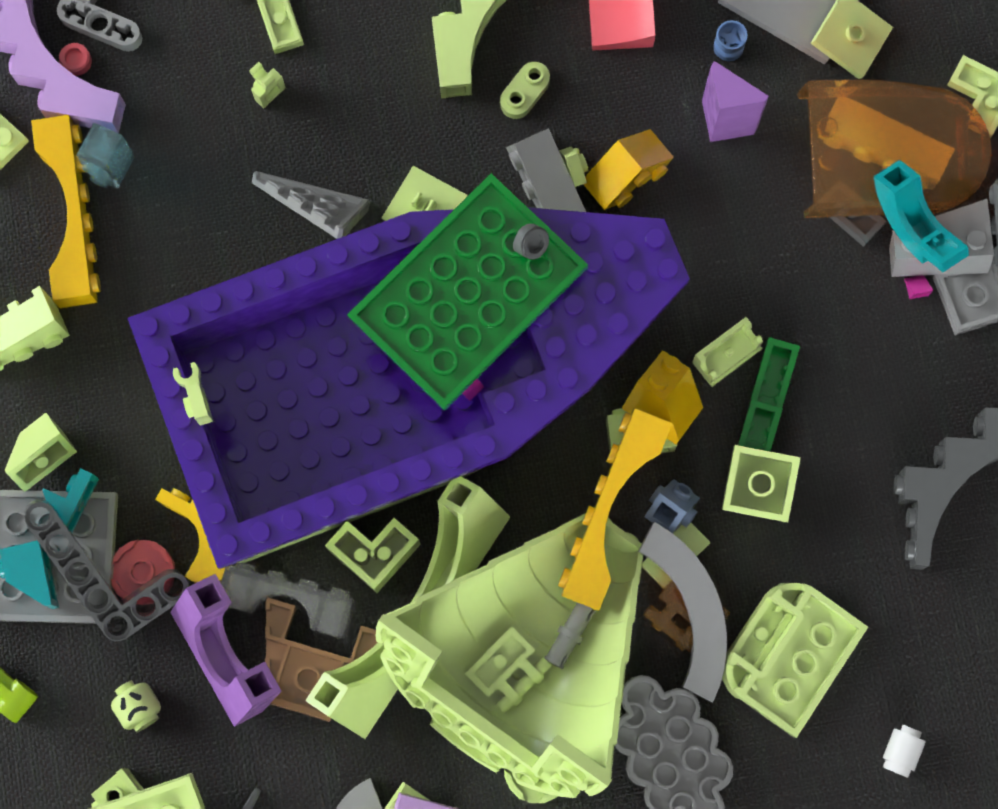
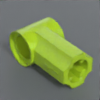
(14, 697)

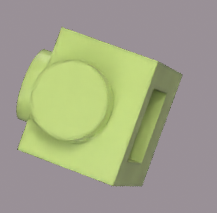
(122, 782)

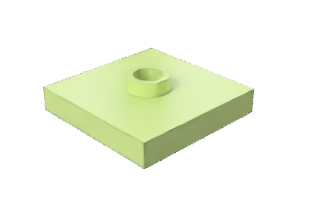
(852, 36)

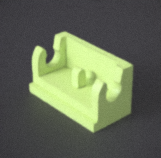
(728, 352)

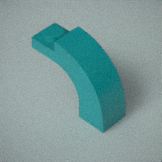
(912, 220)

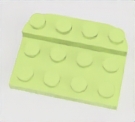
(790, 654)

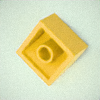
(667, 393)

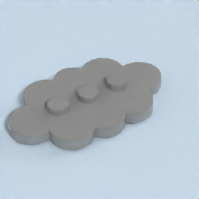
(671, 747)

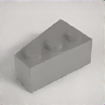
(544, 173)
(969, 225)

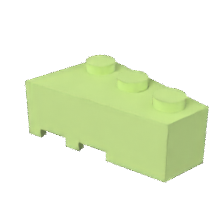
(30, 328)

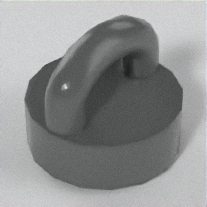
(531, 241)

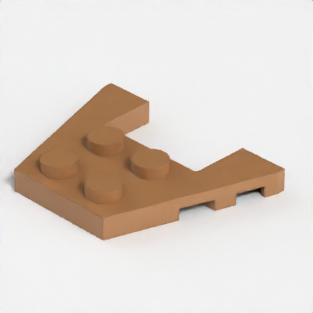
(298, 665)

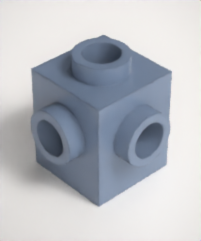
(672, 506)

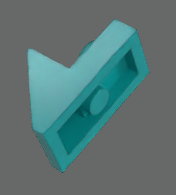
(79, 491)

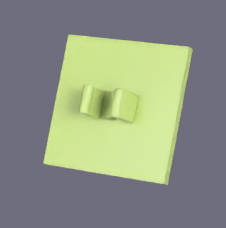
(423, 193)

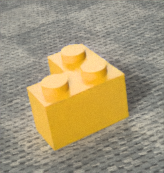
(627, 166)

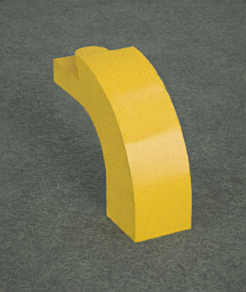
(204, 563)

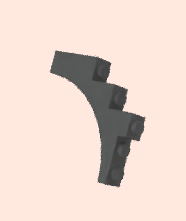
(932, 488)

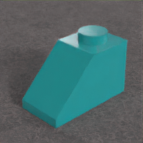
(29, 571)

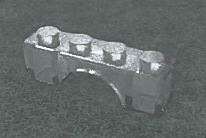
(327, 611)

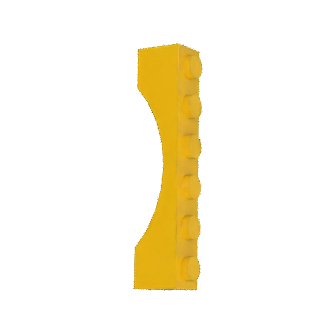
(72, 271)
(640, 443)

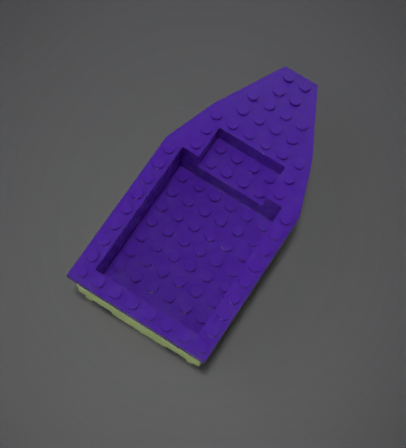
(327, 425)

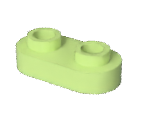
(526, 89)

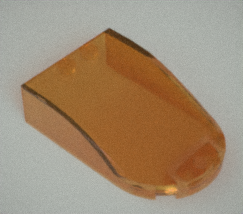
(873, 124)

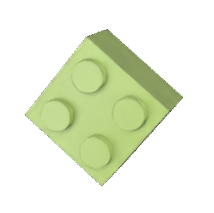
(760, 483)

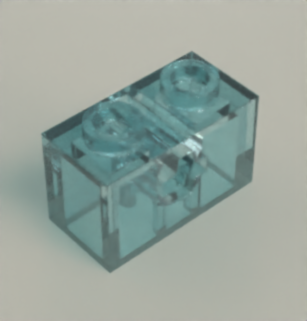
(105, 156)

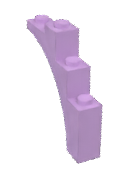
(38, 69)

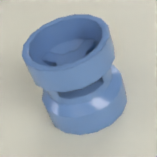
(731, 33)

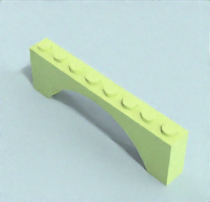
(466, 531)

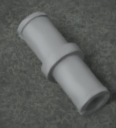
(569, 635)

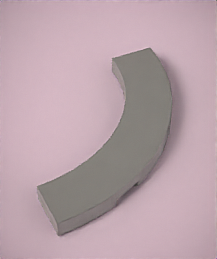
(702, 605)

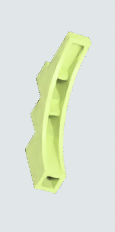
(456, 43)

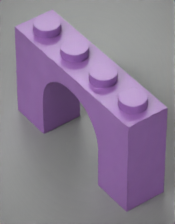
(200, 620)

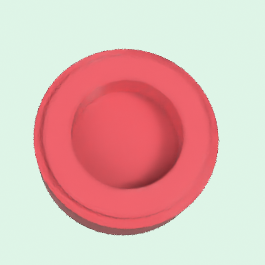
(75, 58)

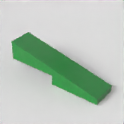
(768, 394)

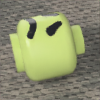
(135, 706)

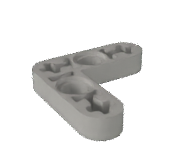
(91, 12)

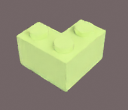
(375, 560)

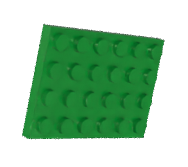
(465, 293)

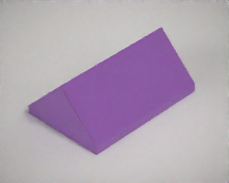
(731, 105)

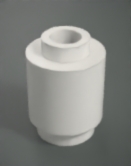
(903, 750)

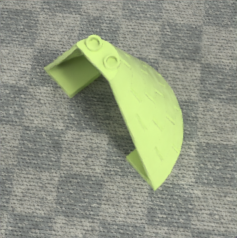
(569, 722)

